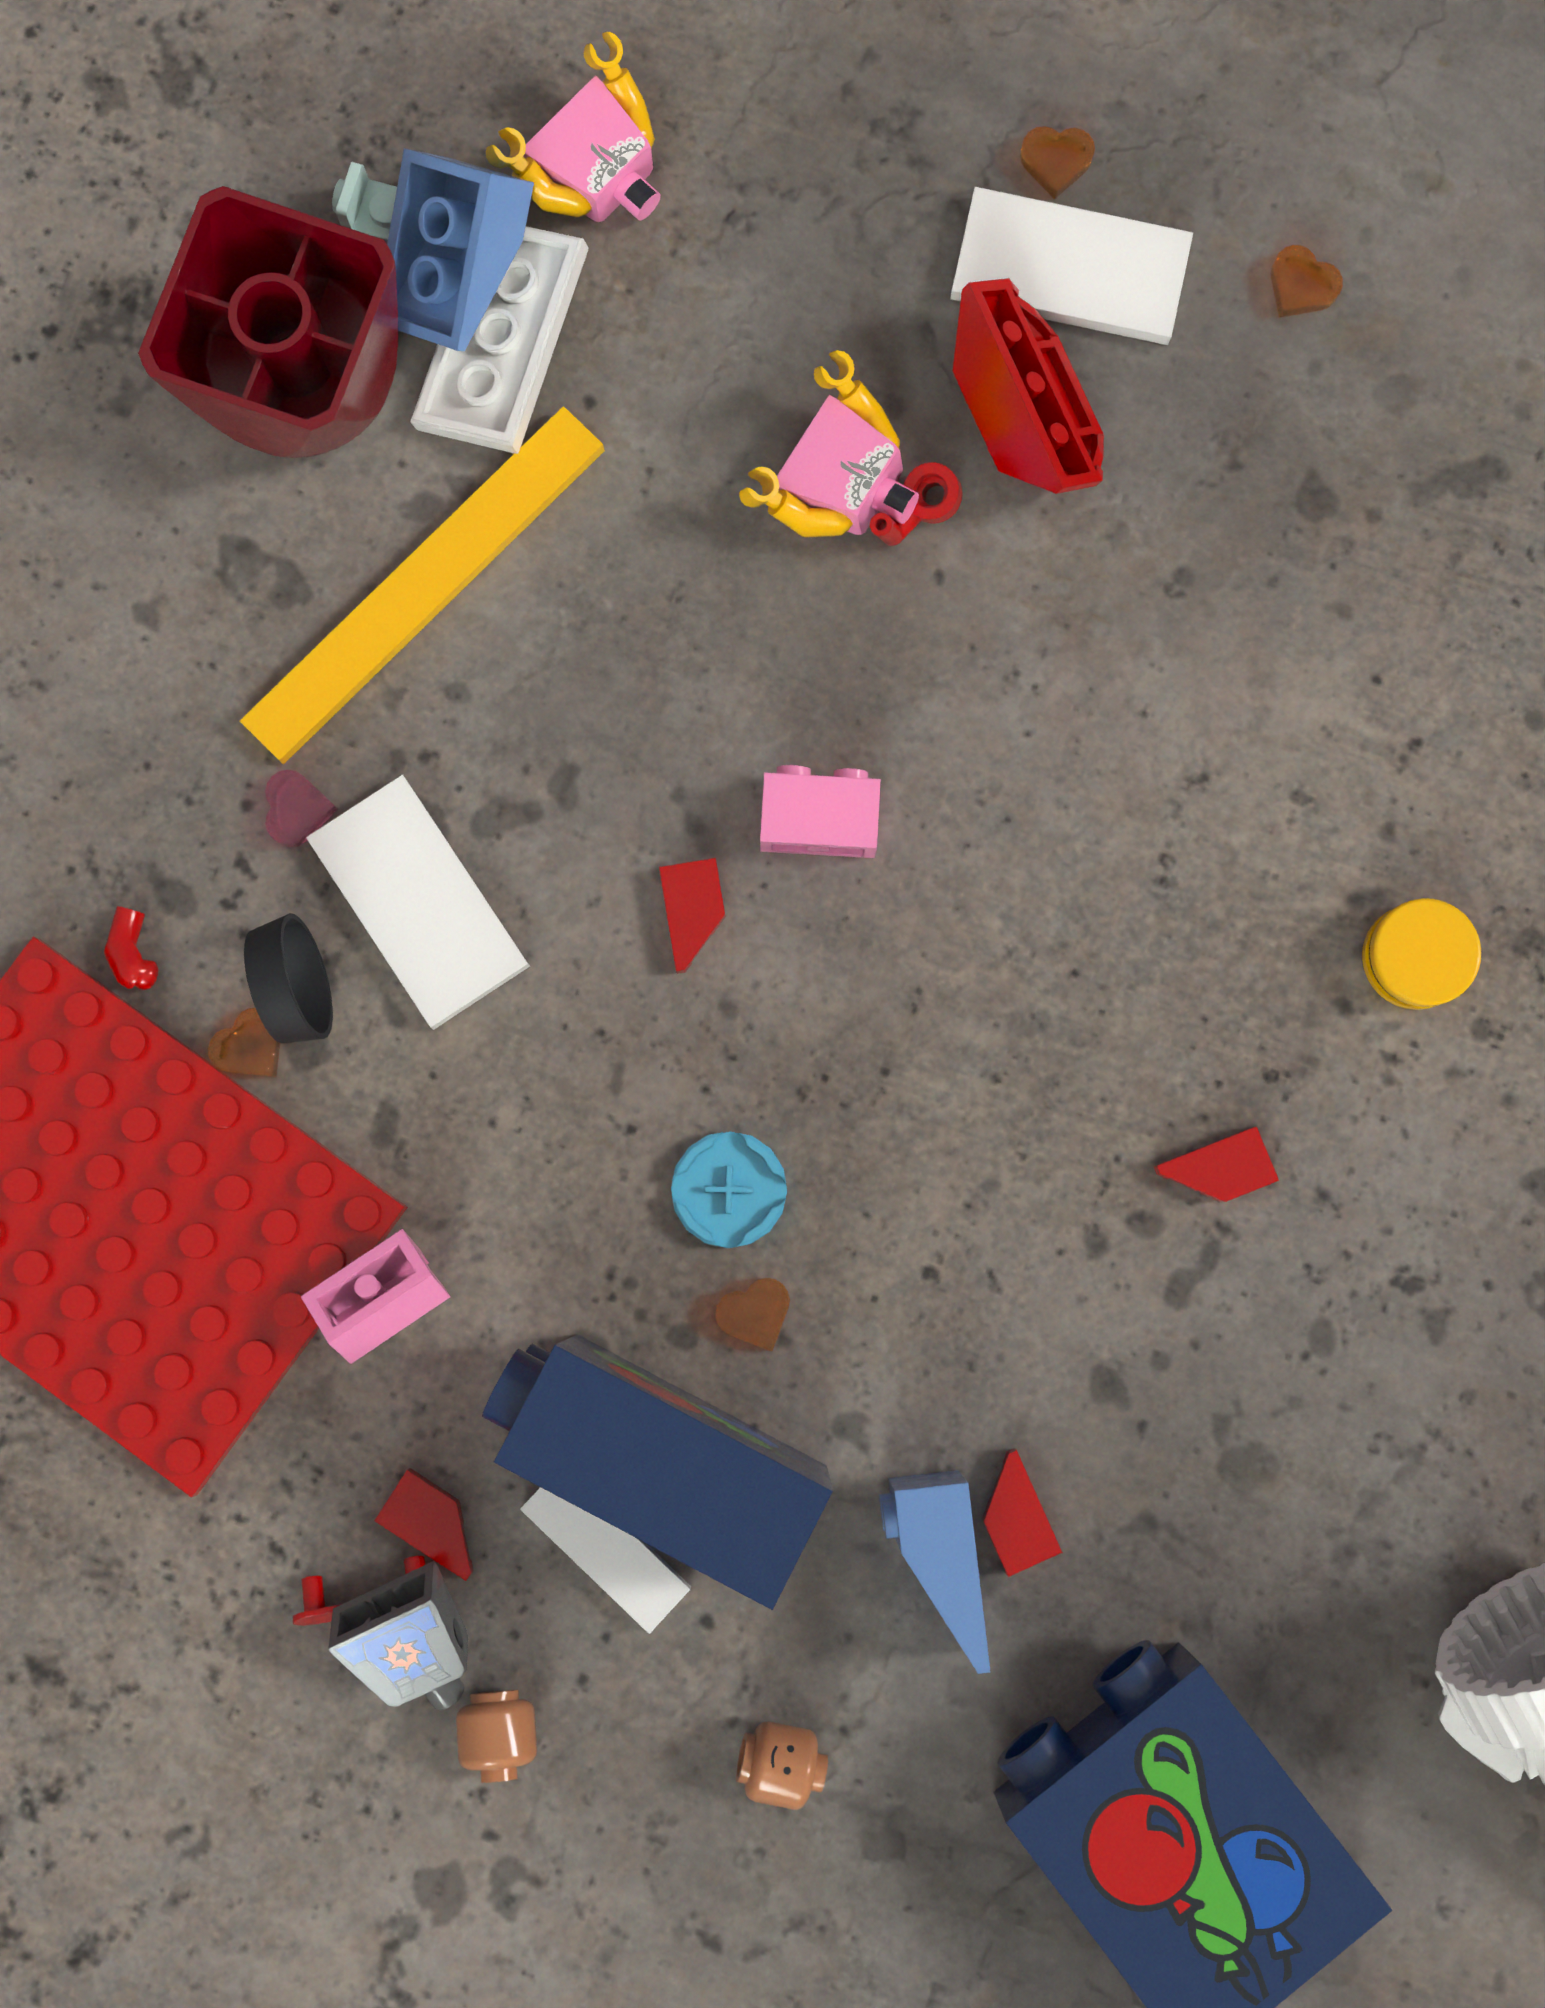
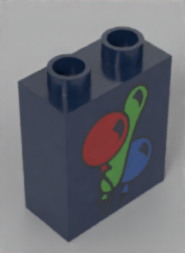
(659, 1464)
(1184, 1840)

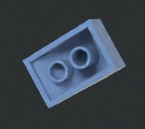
(452, 243)
(936, 1537)

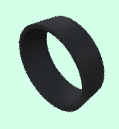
(288, 981)

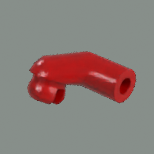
(123, 953)

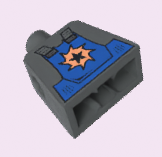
(404, 1639)

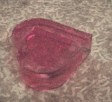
(295, 808)

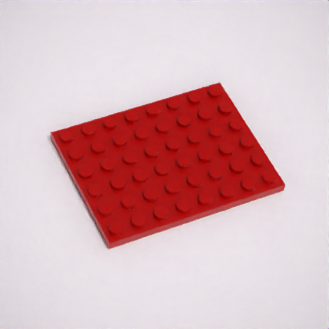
(156, 1222)

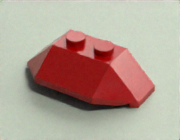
(1024, 391)

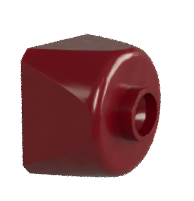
(276, 325)

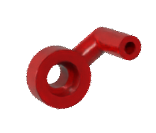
(921, 480)

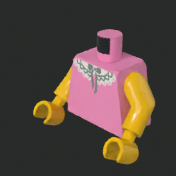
(592, 149)
(840, 467)

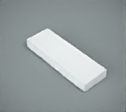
(611, 1557)

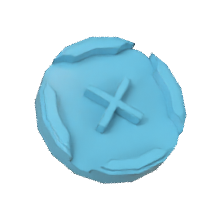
(729, 1189)

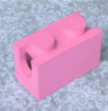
(820, 812)
(375, 1297)

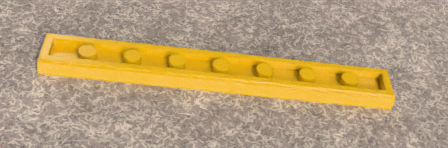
(422, 585)

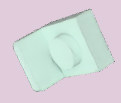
(364, 203)

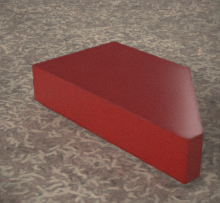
(692, 907)
(1223, 1167)
(1018, 1520)
(428, 1521)

